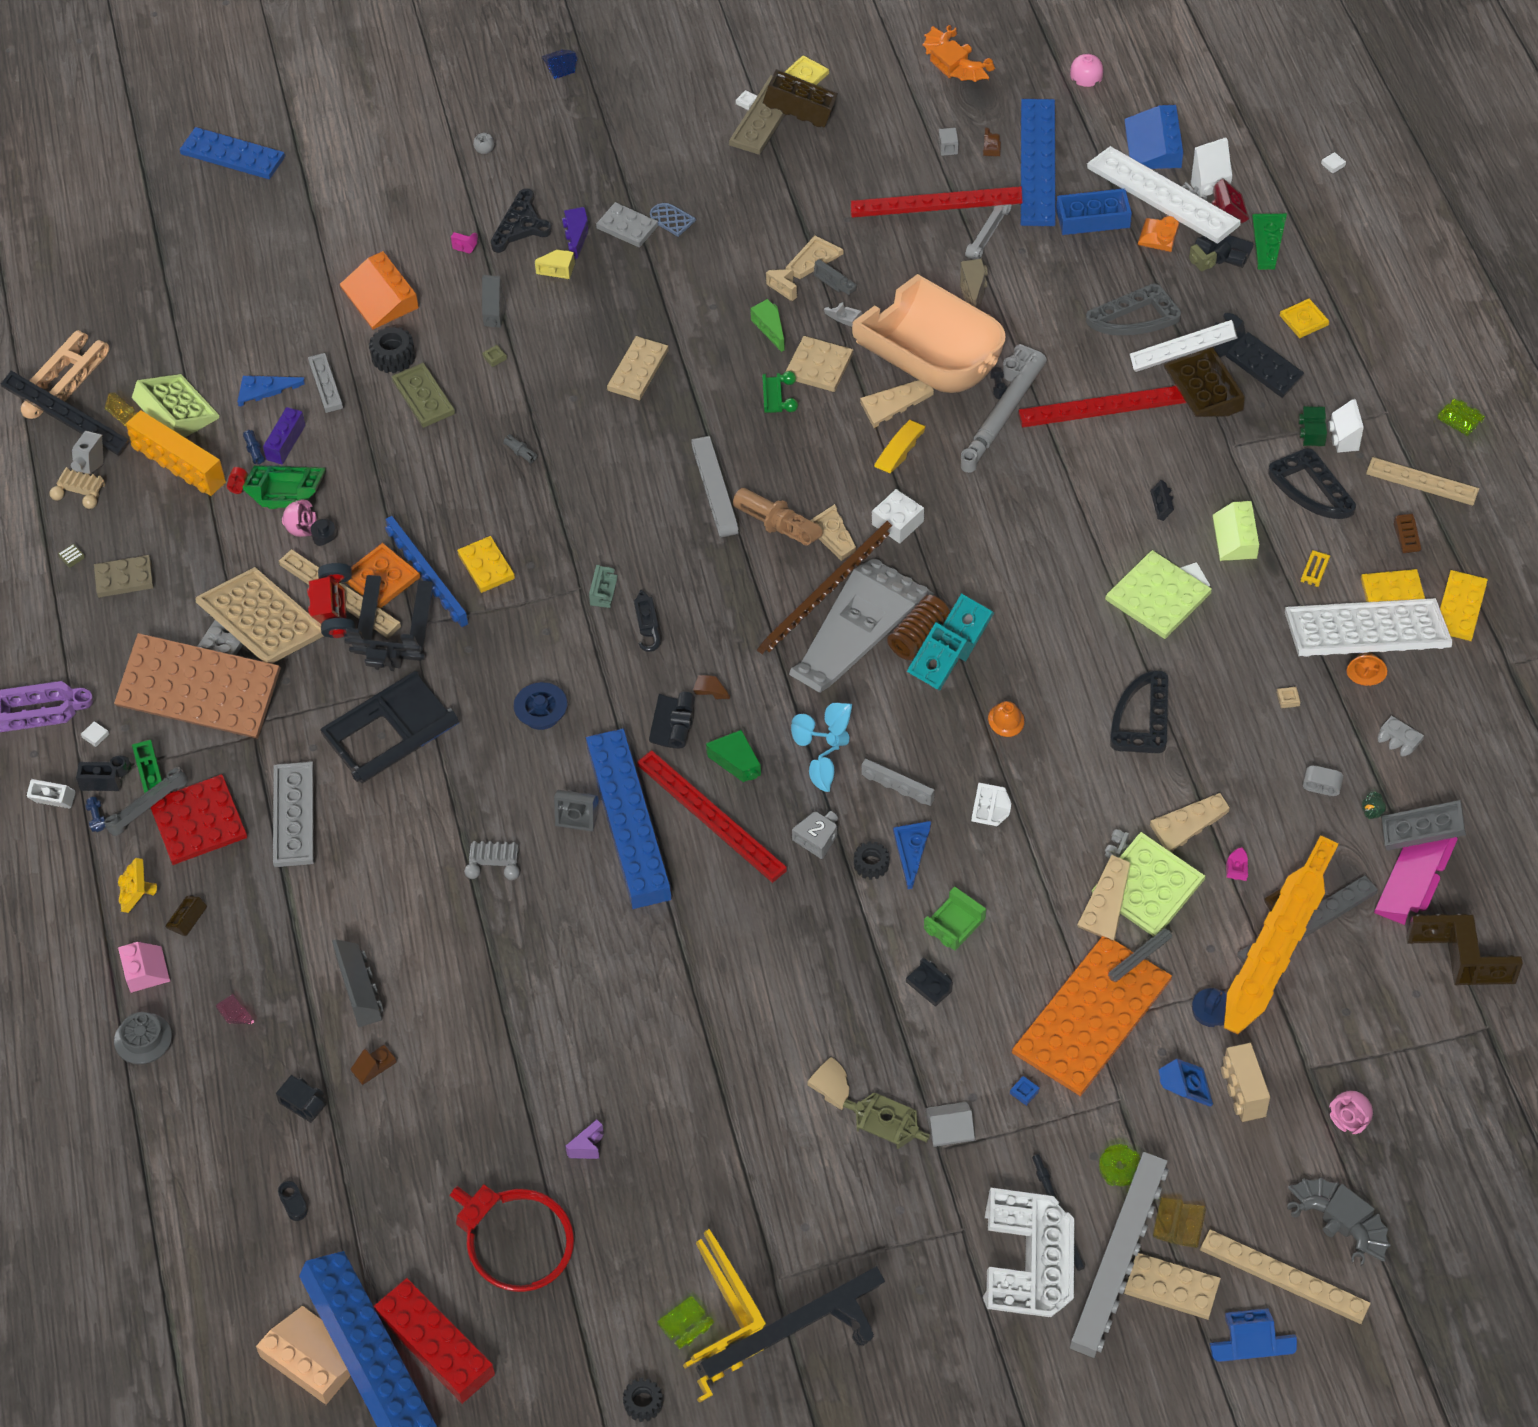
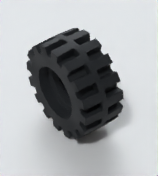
(867, 851)
(643, 1387)

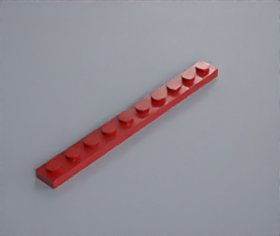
(936, 202)
(1100, 406)
(712, 816)

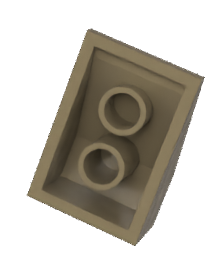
(973, 281)

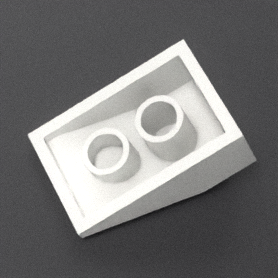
(1211, 165)

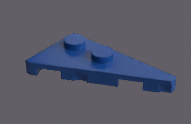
(265, 386)
(910, 846)

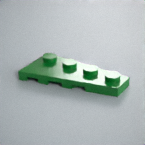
(1267, 237)

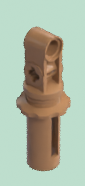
(777, 517)

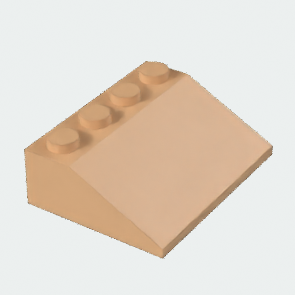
(305, 1354)

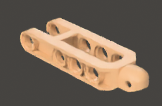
(63, 357)

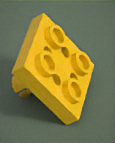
(133, 885)

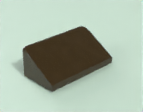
(186, 915)

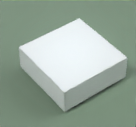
(746, 99)
(1333, 162)
(95, 734)

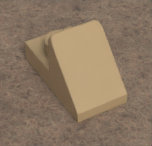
(782, 282)

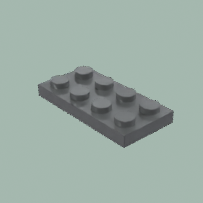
(1423, 825)

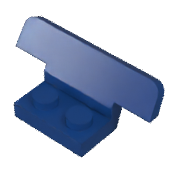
(1252, 1337)

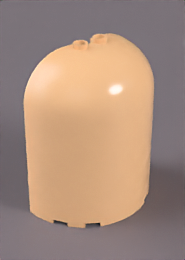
(933, 336)

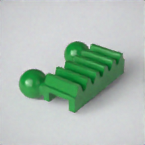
(772, 393)

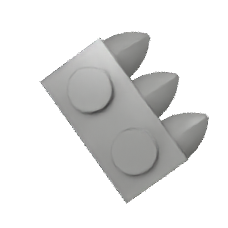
(1400, 735)

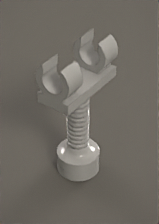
(1119, 837)

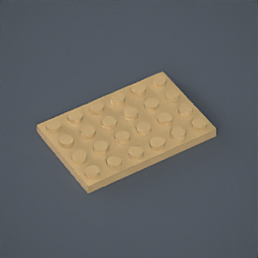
(260, 616)

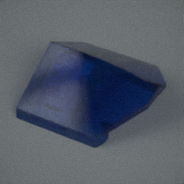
(560, 63)

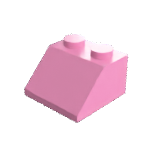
(143, 965)

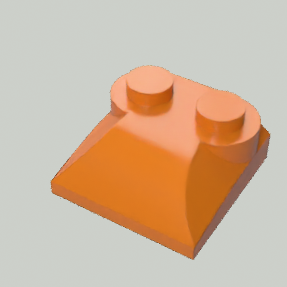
(1159, 233)

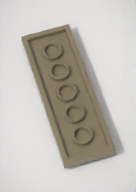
(757, 125)

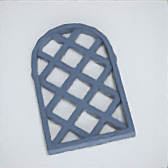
(691, 220)

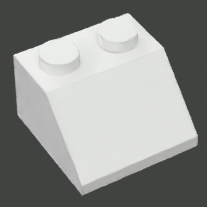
(1346, 427)

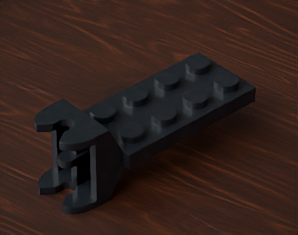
(1259, 359)

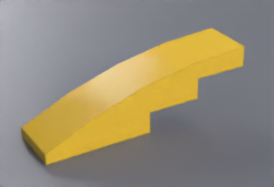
(899, 446)

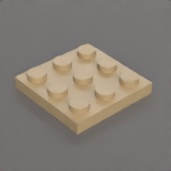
(820, 363)

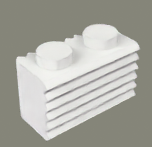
(51, 793)

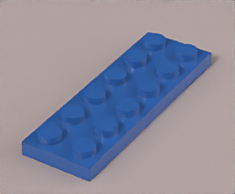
(232, 153)

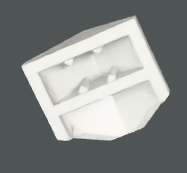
(991, 805)

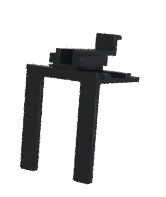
(413, 643)

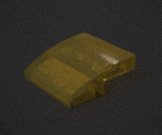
(1179, 1222)

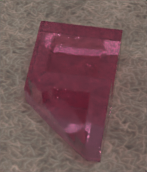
(233, 1011)

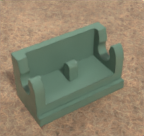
(602, 587)

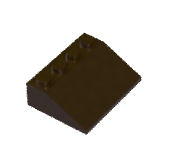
(799, 98)
(1206, 384)

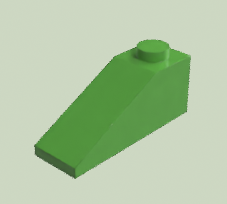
(766, 318)

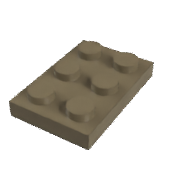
(123, 576)

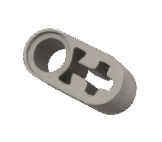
(1323, 780)

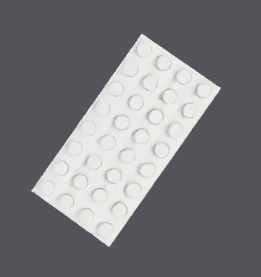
(1368, 627)

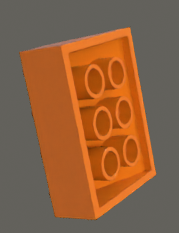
(379, 291)

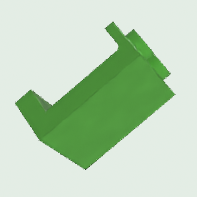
(955, 919)

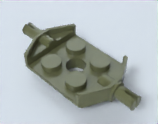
(898, 1130)

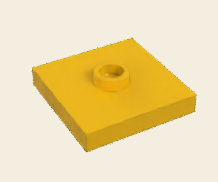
(1304, 318)

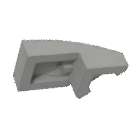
(843, 314)

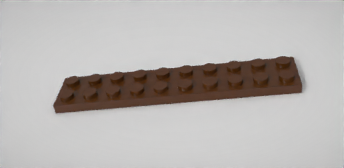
(824, 589)

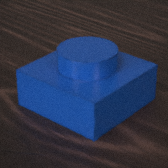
(1024, 1090)

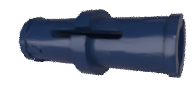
(253, 447)

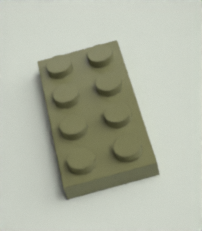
(423, 395)

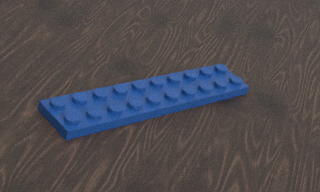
(1038, 162)

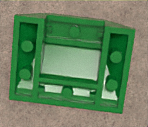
(282, 485)

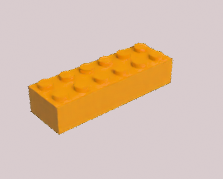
(175, 453)

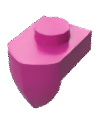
(464, 243)
(1237, 865)

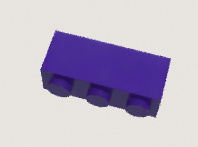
(284, 435)

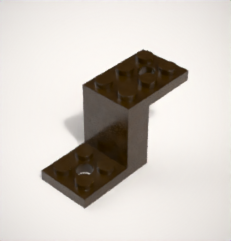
(1464, 952)

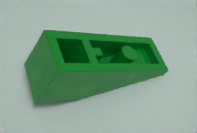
(147, 764)

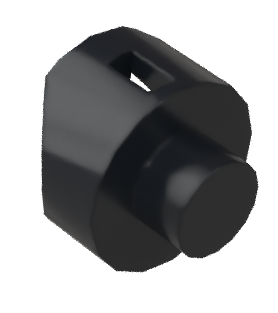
(323, 532)

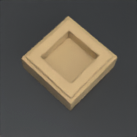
(1288, 697)

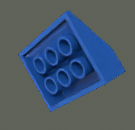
(1155, 137)

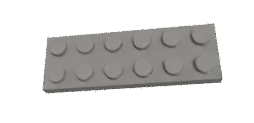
(293, 814)

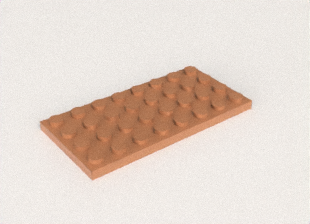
(197, 685)

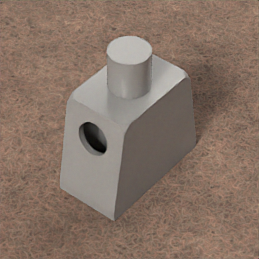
(87, 453)

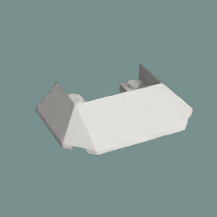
(1049, 1262)

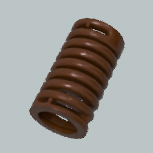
(916, 626)

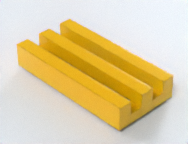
(1311, 579)

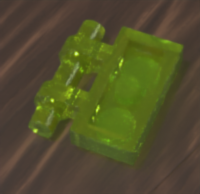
(1460, 416)
(682, 1317)

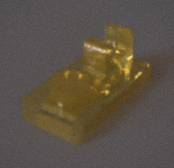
(119, 409)

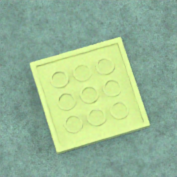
(1158, 594)
(1156, 884)

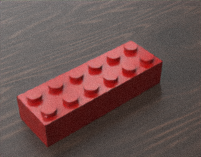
(434, 1340)

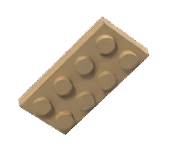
(637, 368)
(1172, 1286)

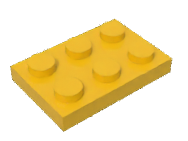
(485, 564)
(1392, 586)

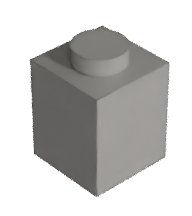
(948, 141)

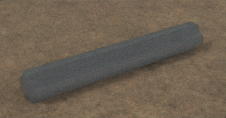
(1140, 955)

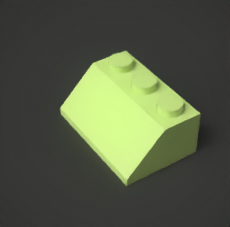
(1236, 532)

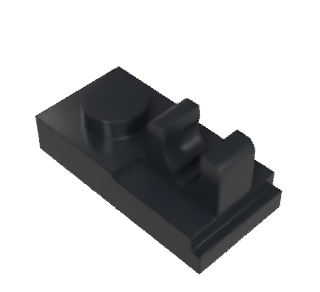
(1162, 500)

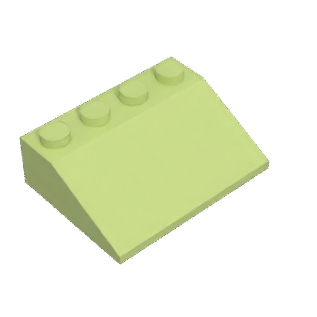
(174, 403)

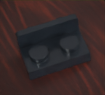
(930, 982)

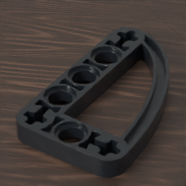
(1303, 462)
(1149, 739)

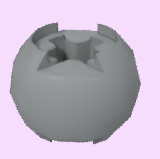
(483, 143)

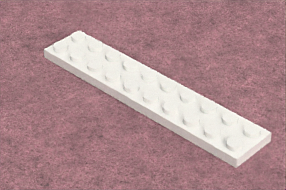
(1164, 194)

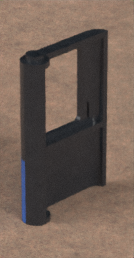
(408, 709)

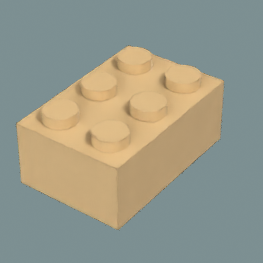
(1245, 1082)

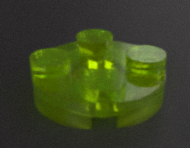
(1109, 1159)

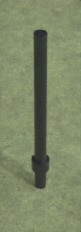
(1044, 1177)

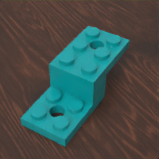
(950, 642)

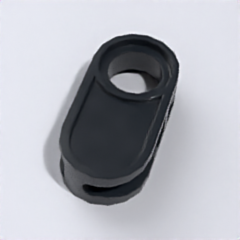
(294, 1204)

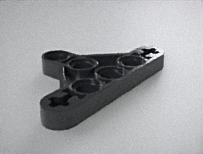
(517, 228)

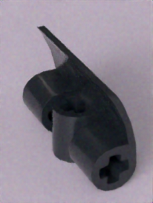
(1229, 250)
(672, 720)

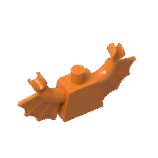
(953, 58)

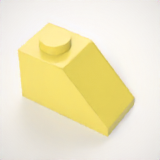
(556, 264)

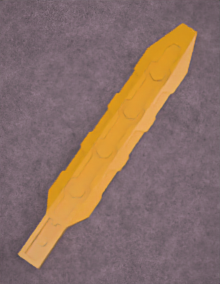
(1276, 942)

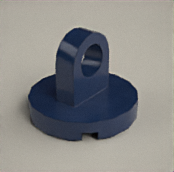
(1210, 1007)

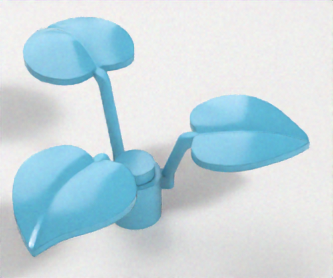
(802, 727)

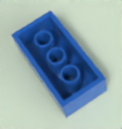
(1093, 211)

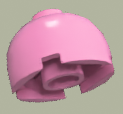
(1086, 70)
(299, 518)
(1351, 1111)

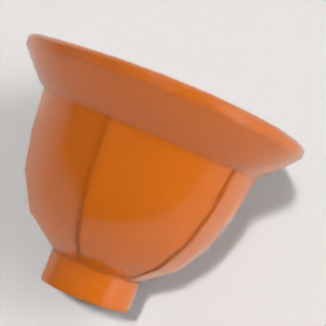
(1367, 669)
(1006, 719)

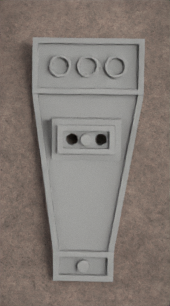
(863, 614)

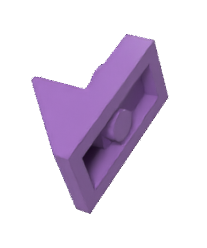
(583, 1146)

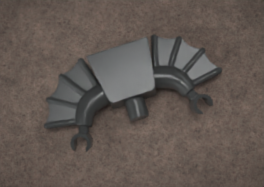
(1344, 1214)

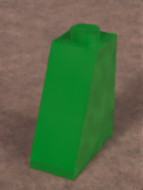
(735, 756)

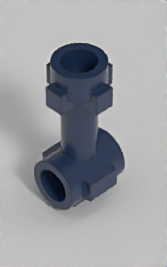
(97, 823)

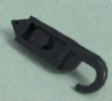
(647, 620)

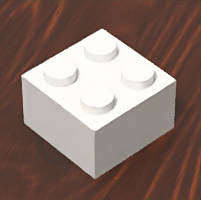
(901, 513)

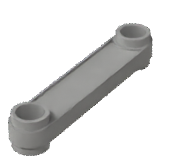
(975, 250)

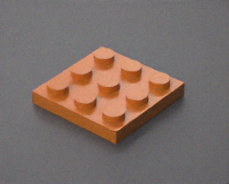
(394, 571)

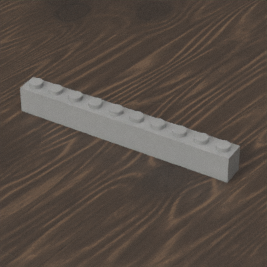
(1118, 1255)

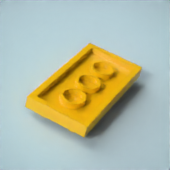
(1462, 603)

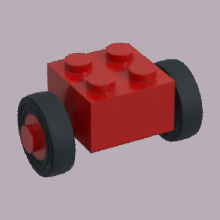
(328, 600)

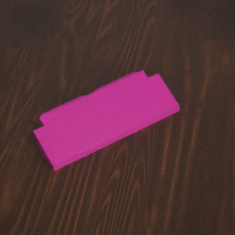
(1414, 879)

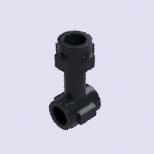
(1000, 388)

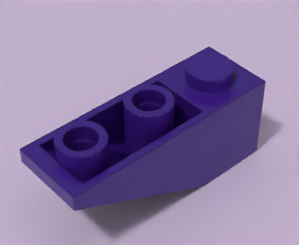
(577, 229)

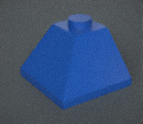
(1186, 1081)

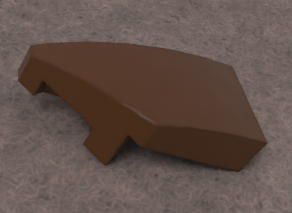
(991, 144)
(710, 686)

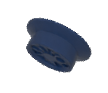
(540, 705)

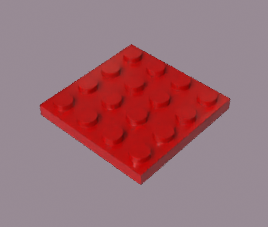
(198, 819)

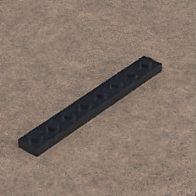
(63, 411)

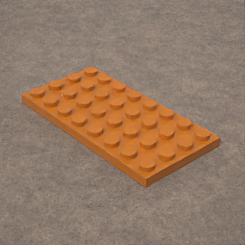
(1090, 1017)

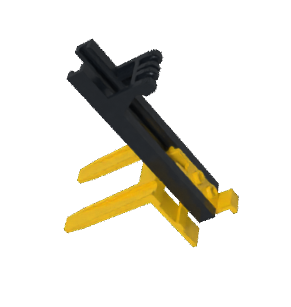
(753, 1337)

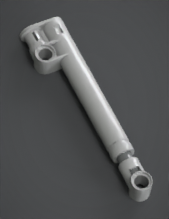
(1021, 371)

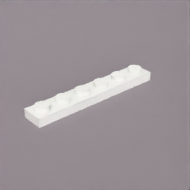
(1183, 346)

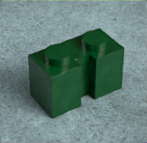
(1313, 426)

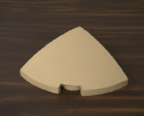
(831, 1082)

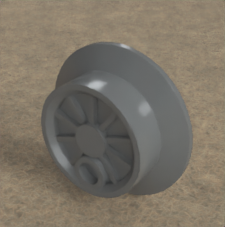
(142, 1038)

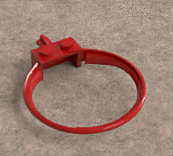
(480, 1204)

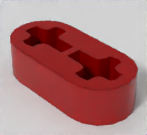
(236, 480)

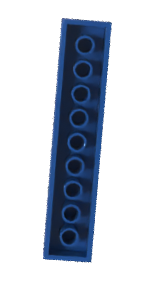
(628, 819)
(363, 1343)

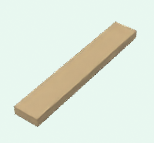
(1422, 481)

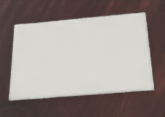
(1195, 571)

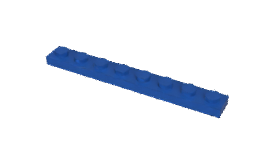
(428, 574)

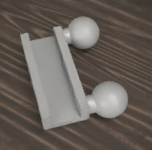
(495, 855)

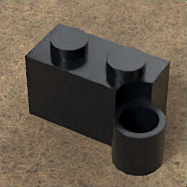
(101, 775)
(301, 1098)

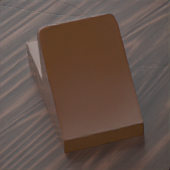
(371, 1065)

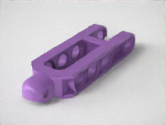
(72, 700)

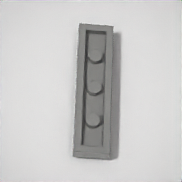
(325, 382)
(898, 782)

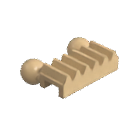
(78, 483)

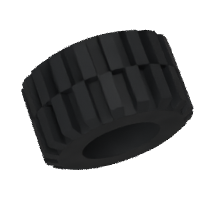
(382, 353)

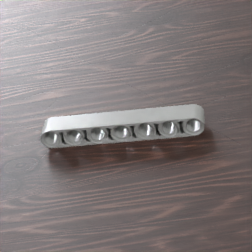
(714, 486)

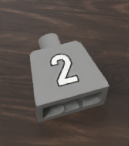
(816, 833)

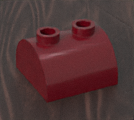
(1230, 200)

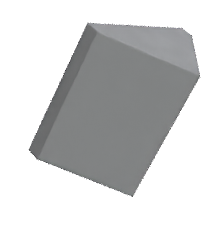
(950, 1124)

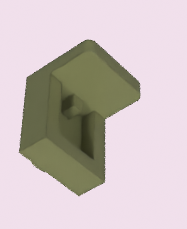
(1200, 259)

